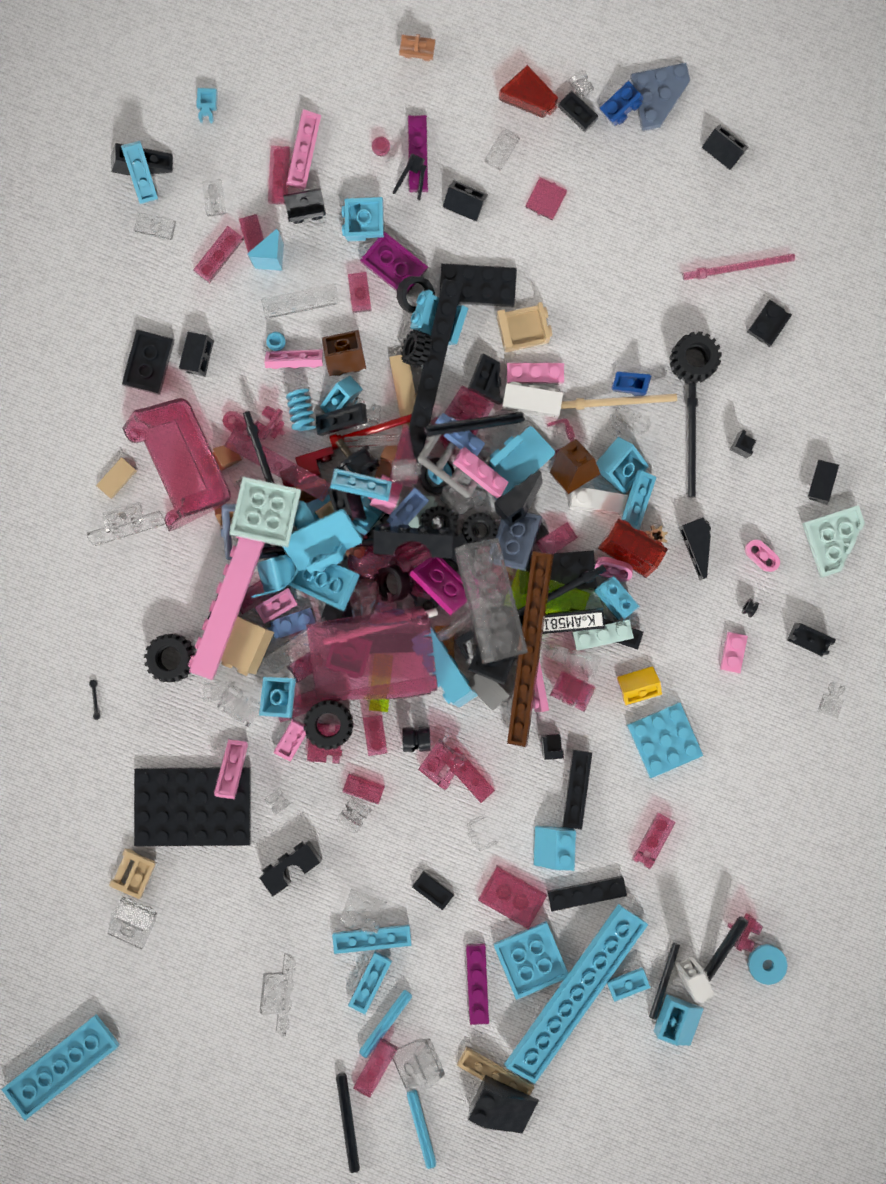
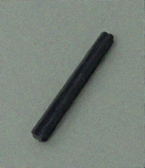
(347, 1121)

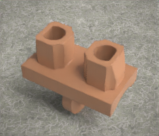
(417, 47)

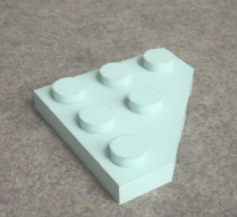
(833, 538)

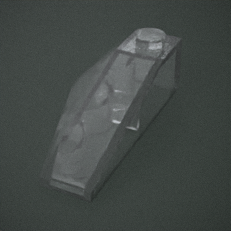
(576, 662)

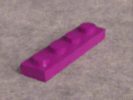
(418, 145)
(477, 984)

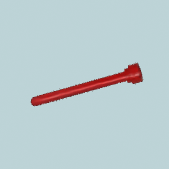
(371, 430)

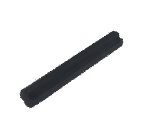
(725, 947)

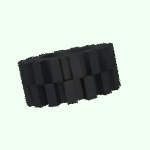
(416, 348)
(440, 511)
(479, 518)

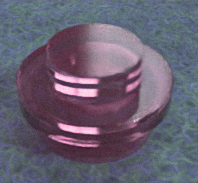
(380, 146)

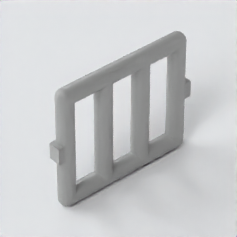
(437, 469)

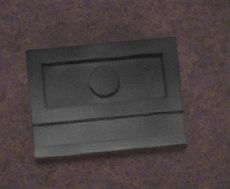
(769, 323)

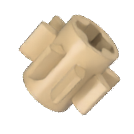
(661, 534)

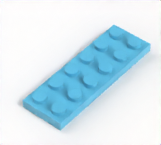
(60, 1067)

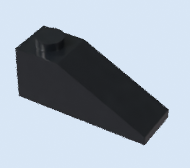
(157, 161)
(697, 541)

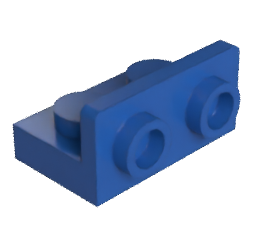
(622, 103)

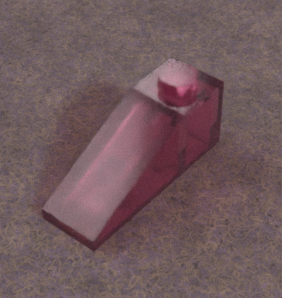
(404, 452)

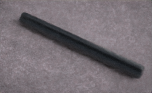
(474, 424)

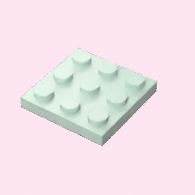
(265, 512)

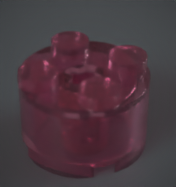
(573, 691)

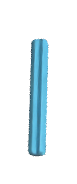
(385, 1024)
(421, 1129)

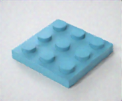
(664, 740)
(531, 960)

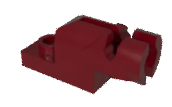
(310, 461)

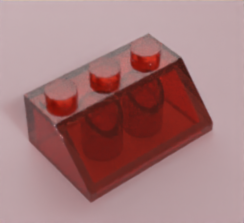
(633, 547)

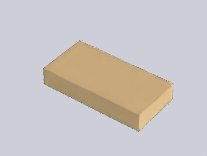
(116, 478)

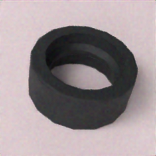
(403, 287)
(433, 490)
(403, 582)

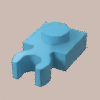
(206, 103)

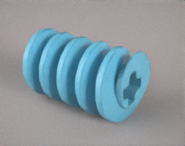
(299, 410)

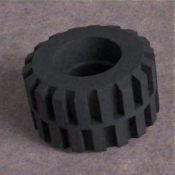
(702, 344)
(154, 655)
(313, 732)

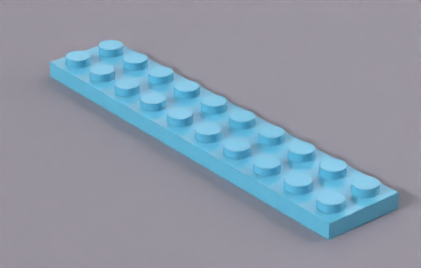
(576, 994)

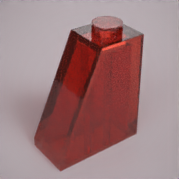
(529, 94)

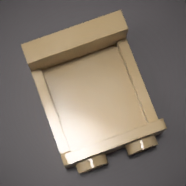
(524, 327)

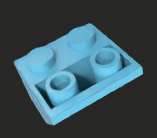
(677, 1021)

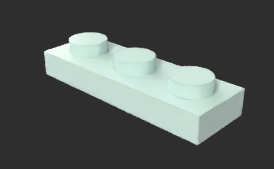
(610, 634)

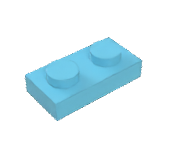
(628, 984)

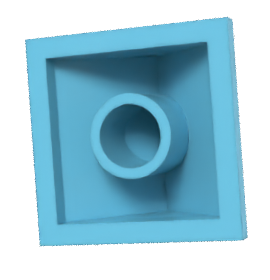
(268, 253)

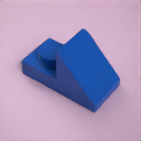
(631, 383)

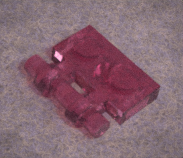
(320, 755)

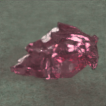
(369, 563)

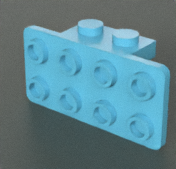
(521, 457)
(323, 542)

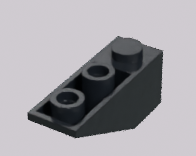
(516, 503)

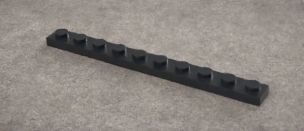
(433, 366)

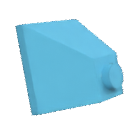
(277, 697)

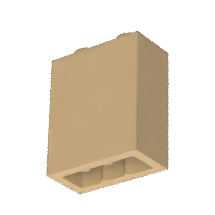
(246, 646)

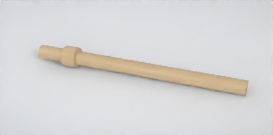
(580, 403)

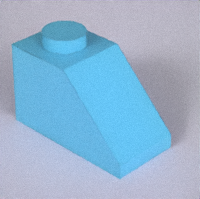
(341, 394)

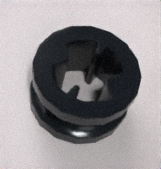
(750, 607)

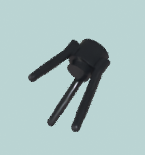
(414, 165)

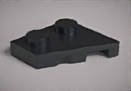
(486, 379)

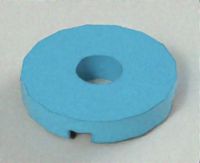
(775, 972)

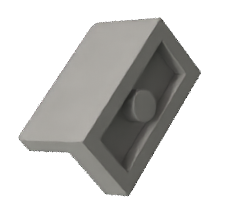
(488, 691)

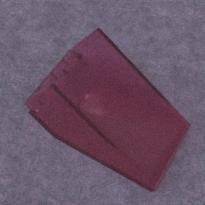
(373, 656)

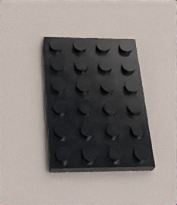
(182, 809)

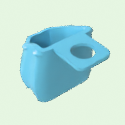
(275, 573)

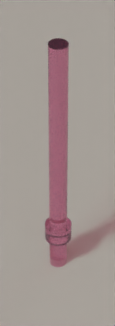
(702, 273)

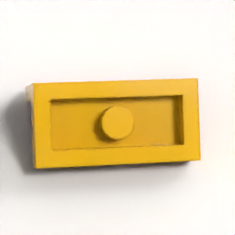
(639, 685)

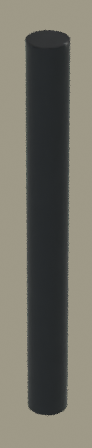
(664, 980)

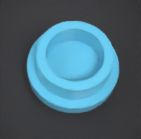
(275, 341)

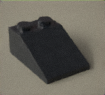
(501, 1107)

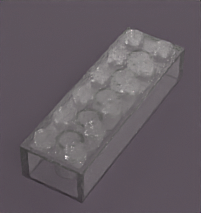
(490, 600)

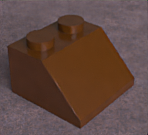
(343, 353)
(574, 467)

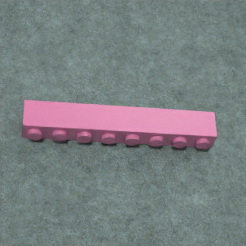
(225, 608)

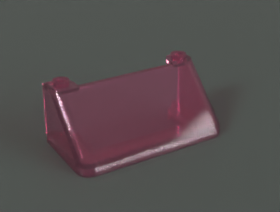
(180, 459)

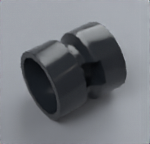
(416, 739)

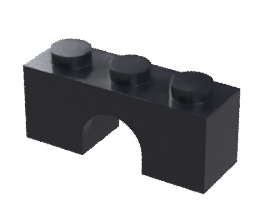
(275, 876)

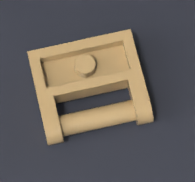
(138, 876)

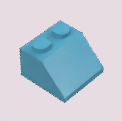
(621, 464)
(555, 848)

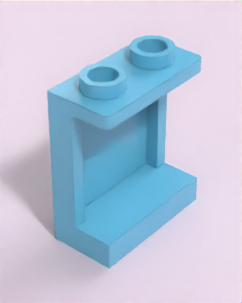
(425, 312)
(616, 598)

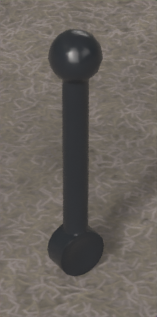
(93, 683)

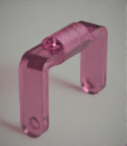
(569, 429)

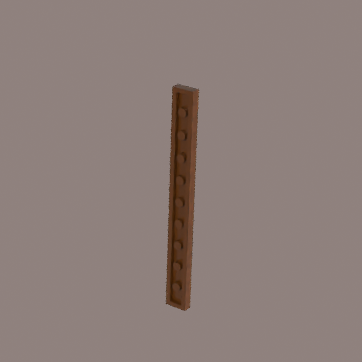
(528, 662)

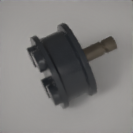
(359, 462)

